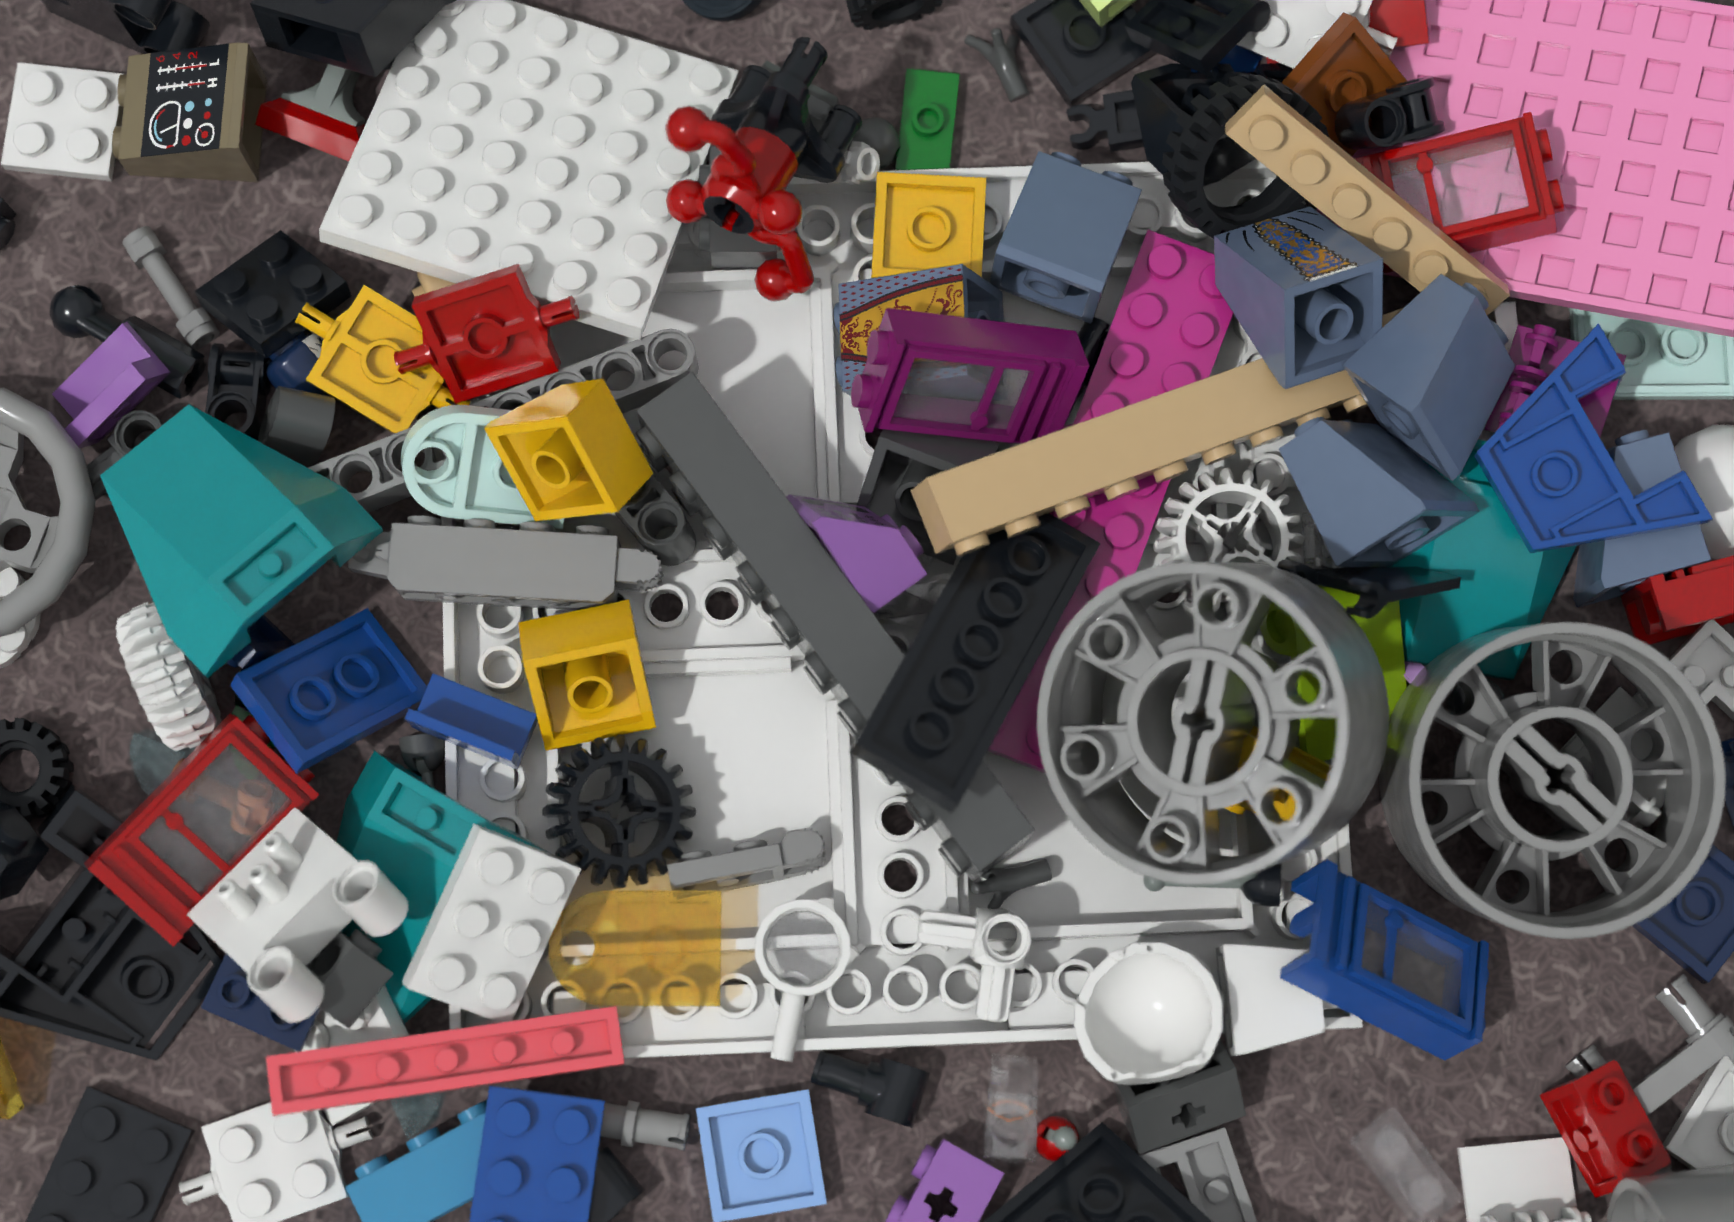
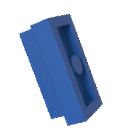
(474, 721)

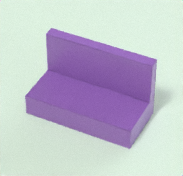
(109, 385)

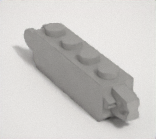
(506, 565)

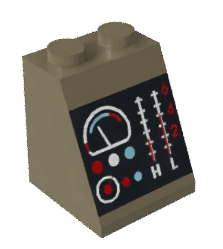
(192, 114)

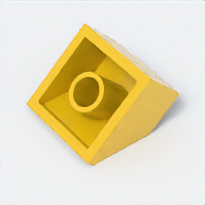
(570, 452)
(586, 674)

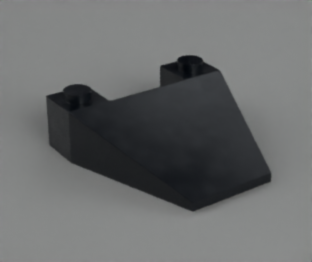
(93, 960)

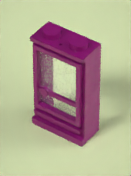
(968, 377)

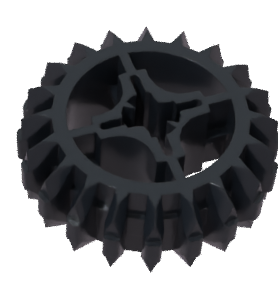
(620, 786)

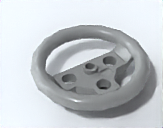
(55, 542)

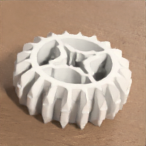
(1254, 503)
(166, 682)

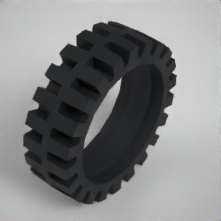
(1196, 143)

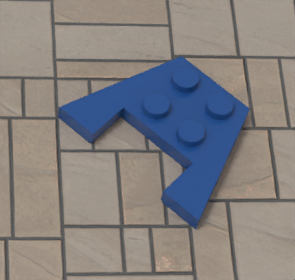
(1559, 474)

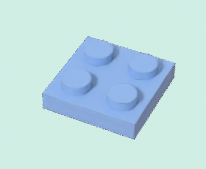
(761, 1156)

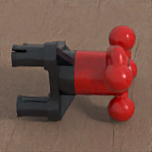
(763, 144)

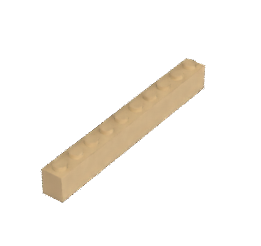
(1119, 449)

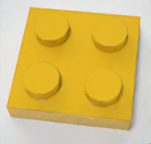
(927, 223)

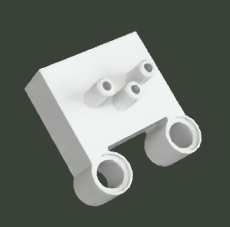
(289, 905)

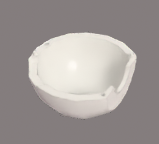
(1710, 466)
(1148, 1014)

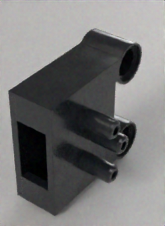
(137, 24)
(345, 32)

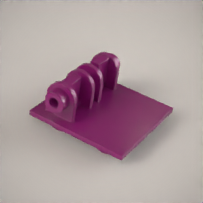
(1535, 357)

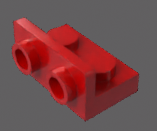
(1605, 1128)

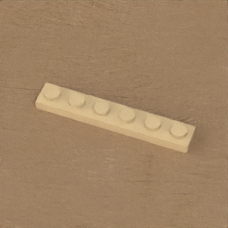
(1355, 197)

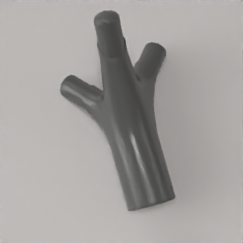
(1003, 60)
(1012, 879)

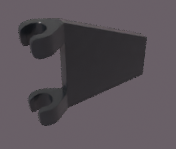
(1376, 584)

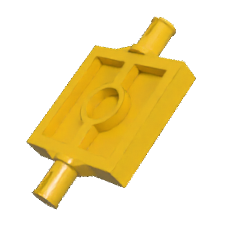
(360, 364)

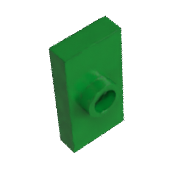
(927, 120)

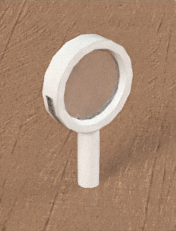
(800, 952)

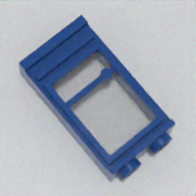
(1389, 963)

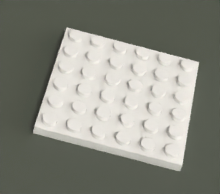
(531, 148)

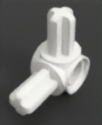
(996, 966)

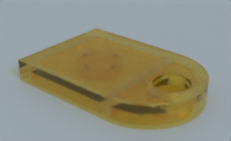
(646, 948)

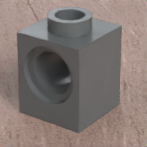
(349, 975)

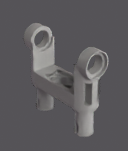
(1708, 1042)

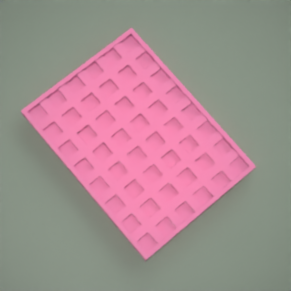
(1636, 138)

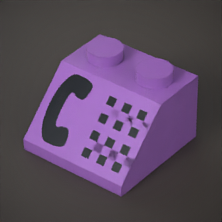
(867, 548)

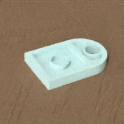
(473, 477)

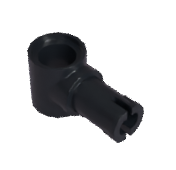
(884, 1088)

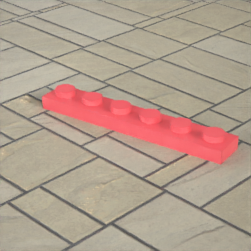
(444, 1061)

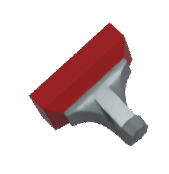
(319, 115)

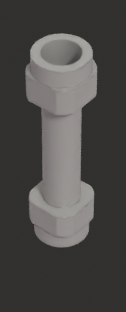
(148, 253)

